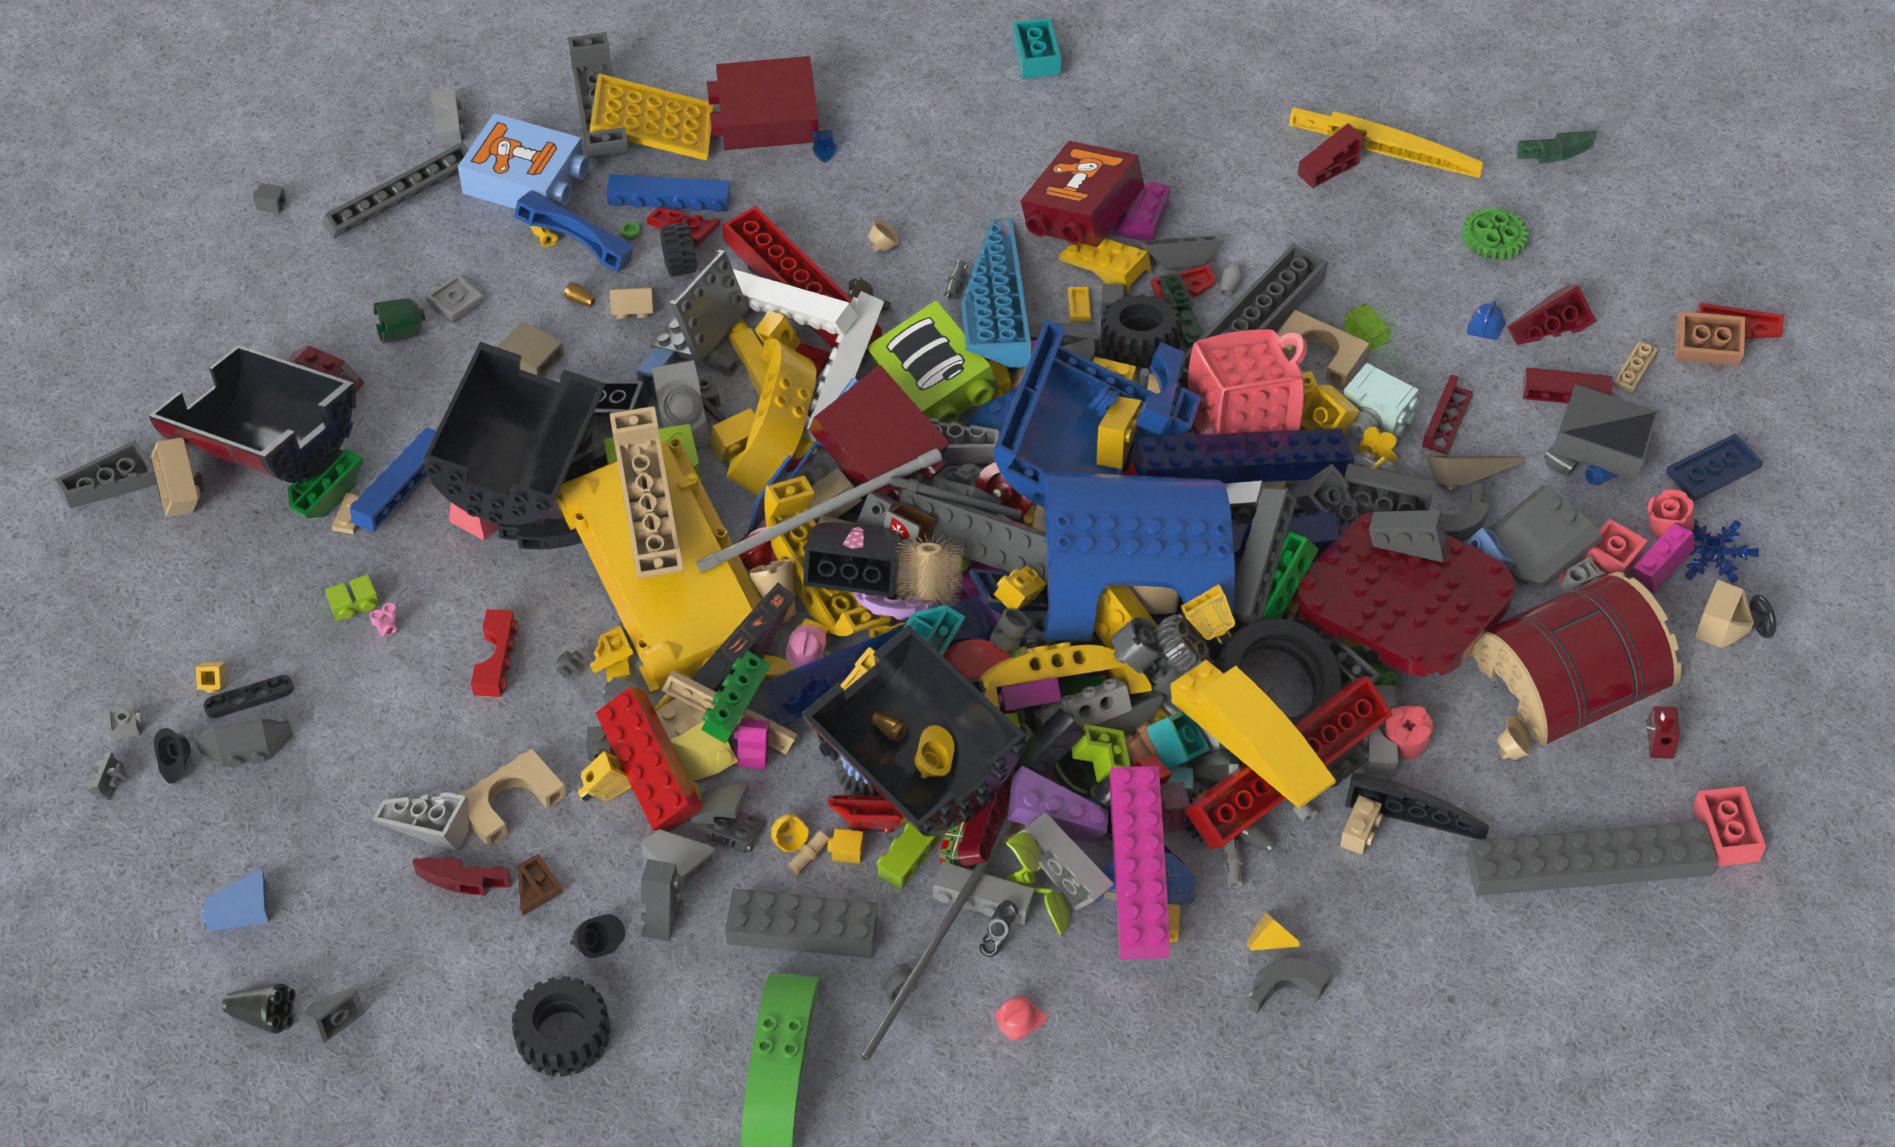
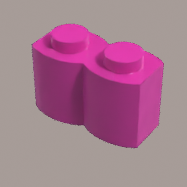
(752, 743)

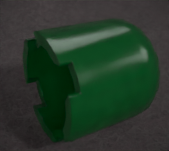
(398, 319)

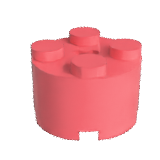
(1670, 508)
(1410, 729)

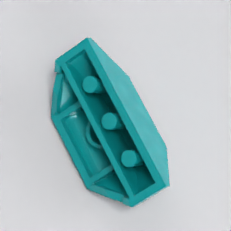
(936, 626)

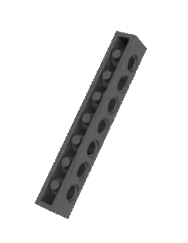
(394, 191)

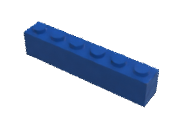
(668, 192)
(392, 485)

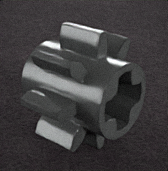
(570, 664)

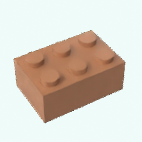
(1709, 338)

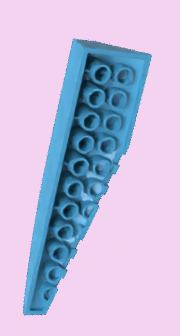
(995, 302)

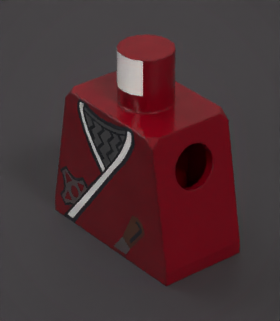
(1660, 724)

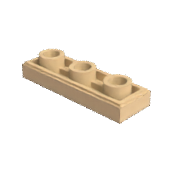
(1635, 367)

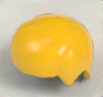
(787, 826)

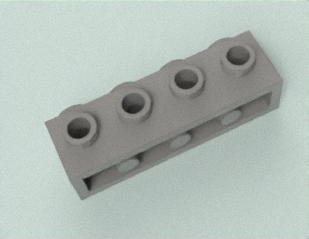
(986, 895)

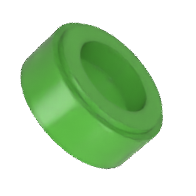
(630, 230)

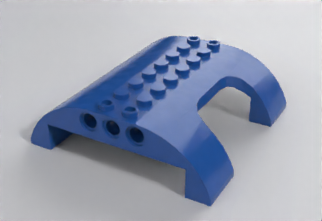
(1051, 421)
(1131, 534)

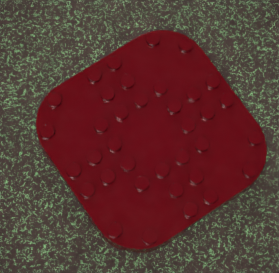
(1402, 605)

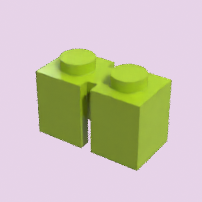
(341, 603)

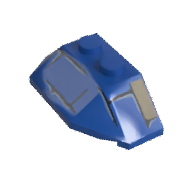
(1179, 881)

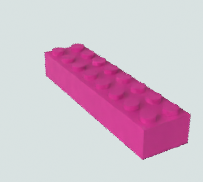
(1139, 863)

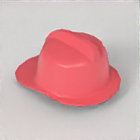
(1019, 1017)

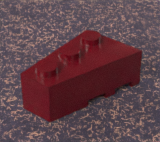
(1332, 157)

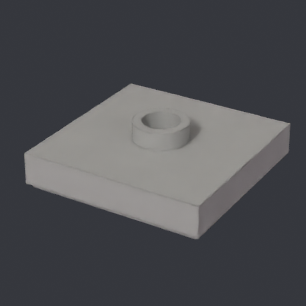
(455, 298)

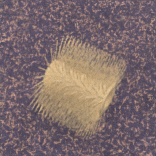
(928, 571)

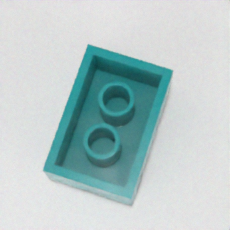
(1036, 48)

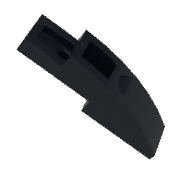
(531, 536)

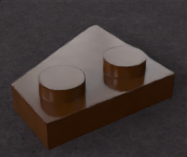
(536, 884)

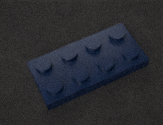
(1714, 467)

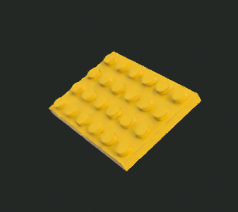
(653, 116)

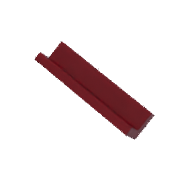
(1441, 411)

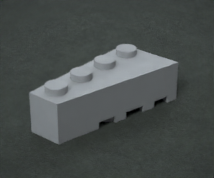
(1066, 863)

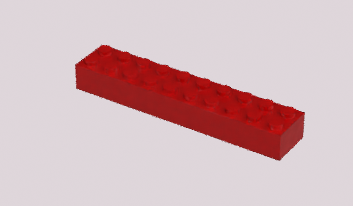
(781, 260)
(1328, 730)

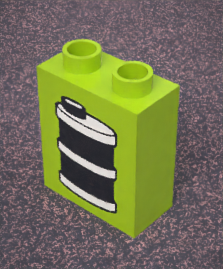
(933, 366)

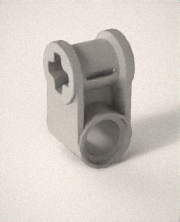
(1581, 574)

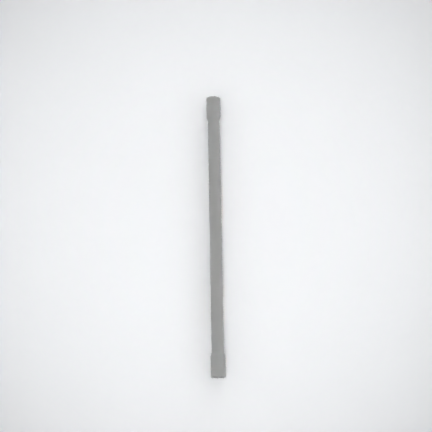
(715, 559)

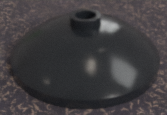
(1076, 774)

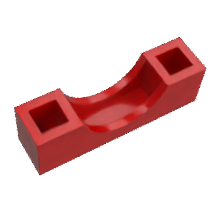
(489, 676)

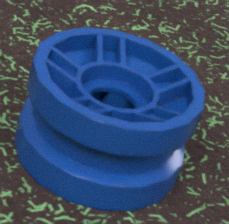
(1103, 400)

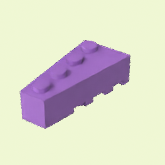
(1075, 815)

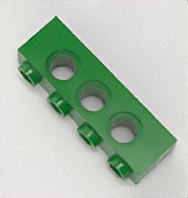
(1292, 566)

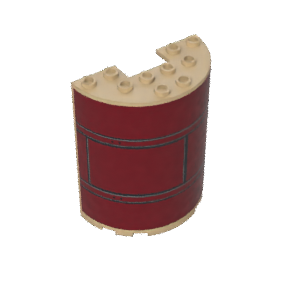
(1582, 655)

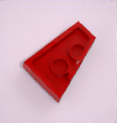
(699, 227)
(1196, 281)

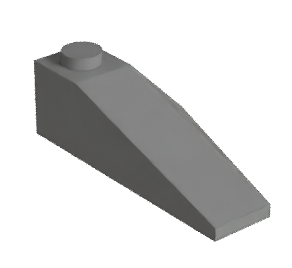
(435, 819)

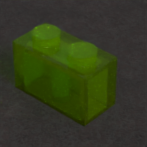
(1367, 325)

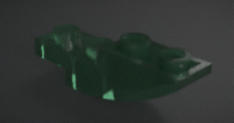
(1553, 150)
(1176, 293)

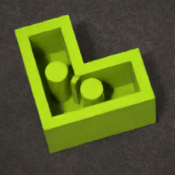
(1102, 747)

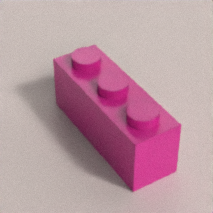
(1664, 557)

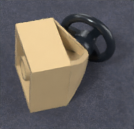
(1731, 618)

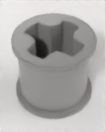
(1305, 813)

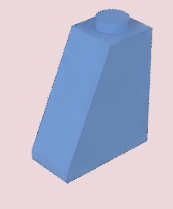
(656, 358)
(238, 904)

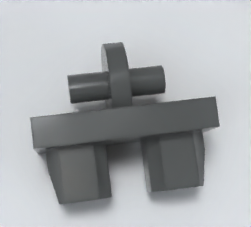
(108, 774)

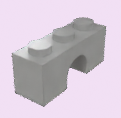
(447, 128)

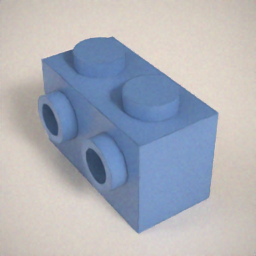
(1488, 542)

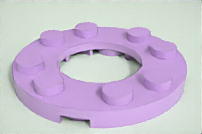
(900, 610)

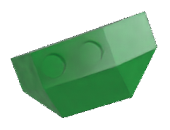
(323, 493)

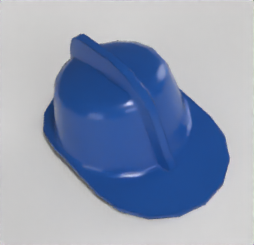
(1486, 322)

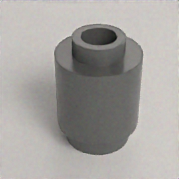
(1560, 463)

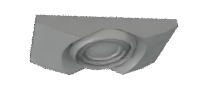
(681, 399)

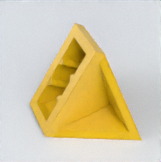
(1270, 935)

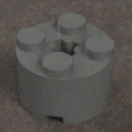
(1137, 644)

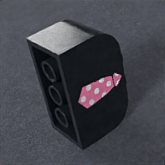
(852, 558)

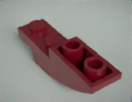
(454, 877)

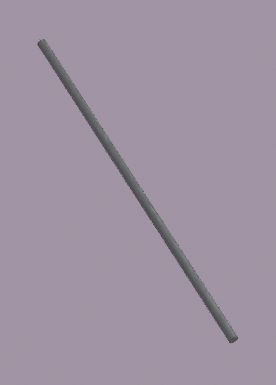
(932, 947)

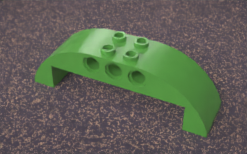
(778, 1059)

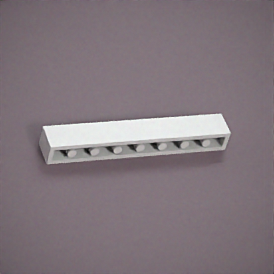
(796, 303)
(846, 356)

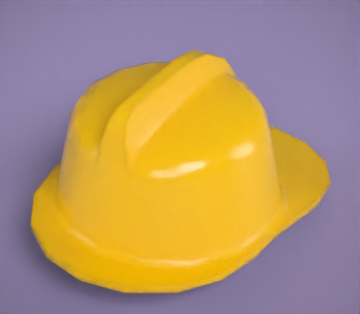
(934, 752)

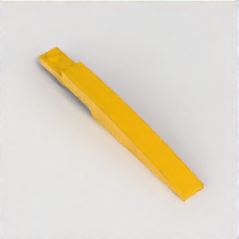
(1389, 141)
(749, 351)

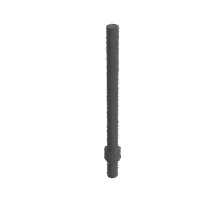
(914, 486)

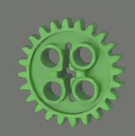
(1495, 233)

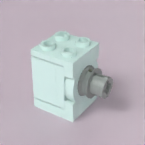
(1382, 402)

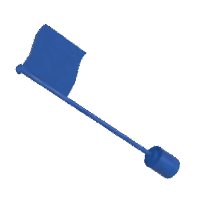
(780, 475)

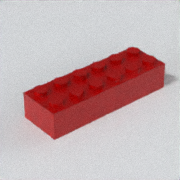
(649, 760)

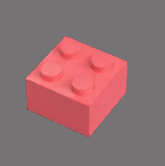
(1618, 549)

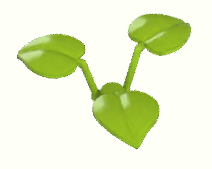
(1027, 852)

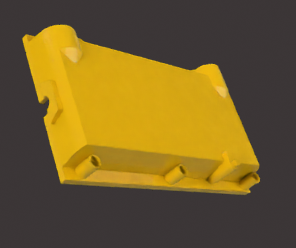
(672, 617)

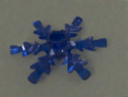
(1714, 550)

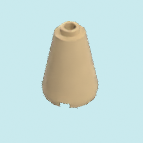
(767, 577)

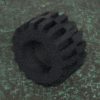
(678, 249)

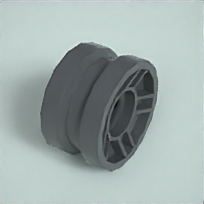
(895, 978)

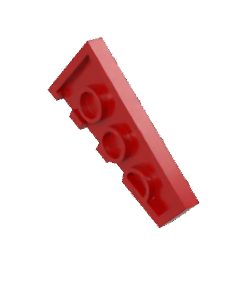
(1756, 323)

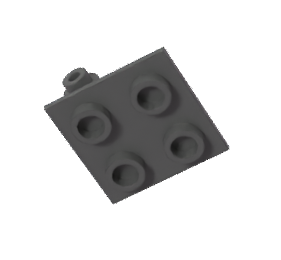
(739, 830)

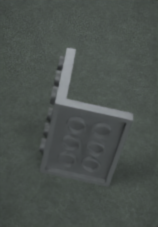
(704, 312)

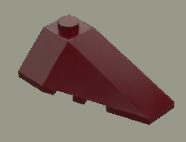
(1556, 314)

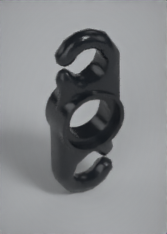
(998, 916)

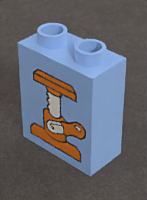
(522, 157)

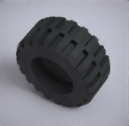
(1136, 327)
(567, 1053)

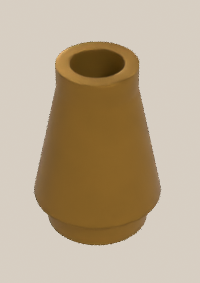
(576, 293)
(891, 726)

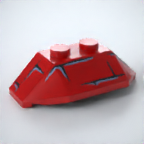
(867, 812)

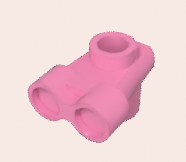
(385, 619)

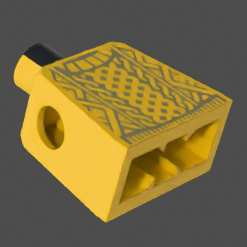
(1210, 614)
(603, 778)

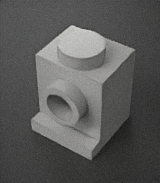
(123, 723)

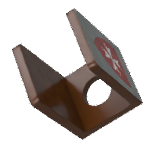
(908, 523)

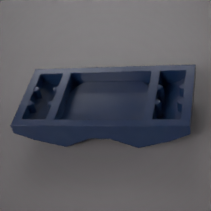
(987, 581)

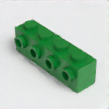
(735, 697)

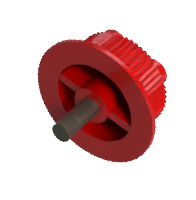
(993, 483)

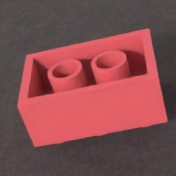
(1730, 825)

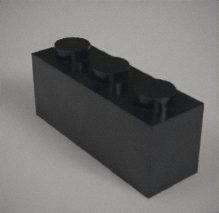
(1050, 743)

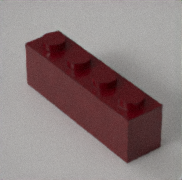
(1558, 385)

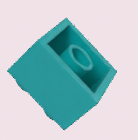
(1177, 739)

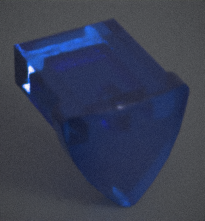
(824, 145)

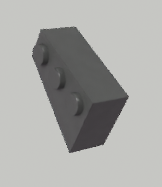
(1410, 533)
(662, 898)

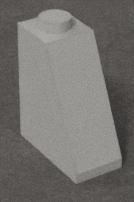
(688, 855)

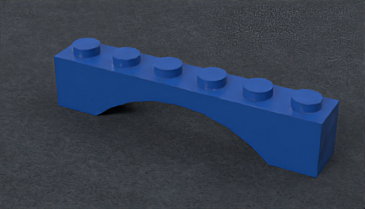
(543, 213)
(1158, 408)

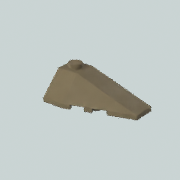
(1459, 470)

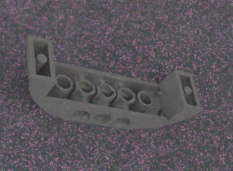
(589, 58)

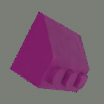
(1145, 213)

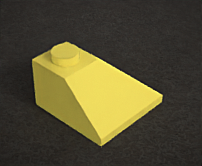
(702, 753)

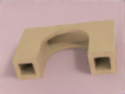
(1349, 349)
(525, 772)

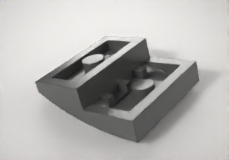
(721, 802)

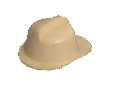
(883, 235)
(1514, 740)

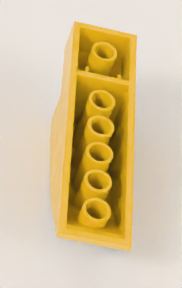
(1252, 729)

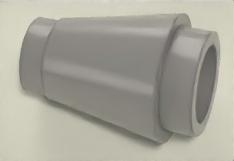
(1231, 278)

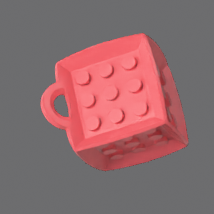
(1247, 382)

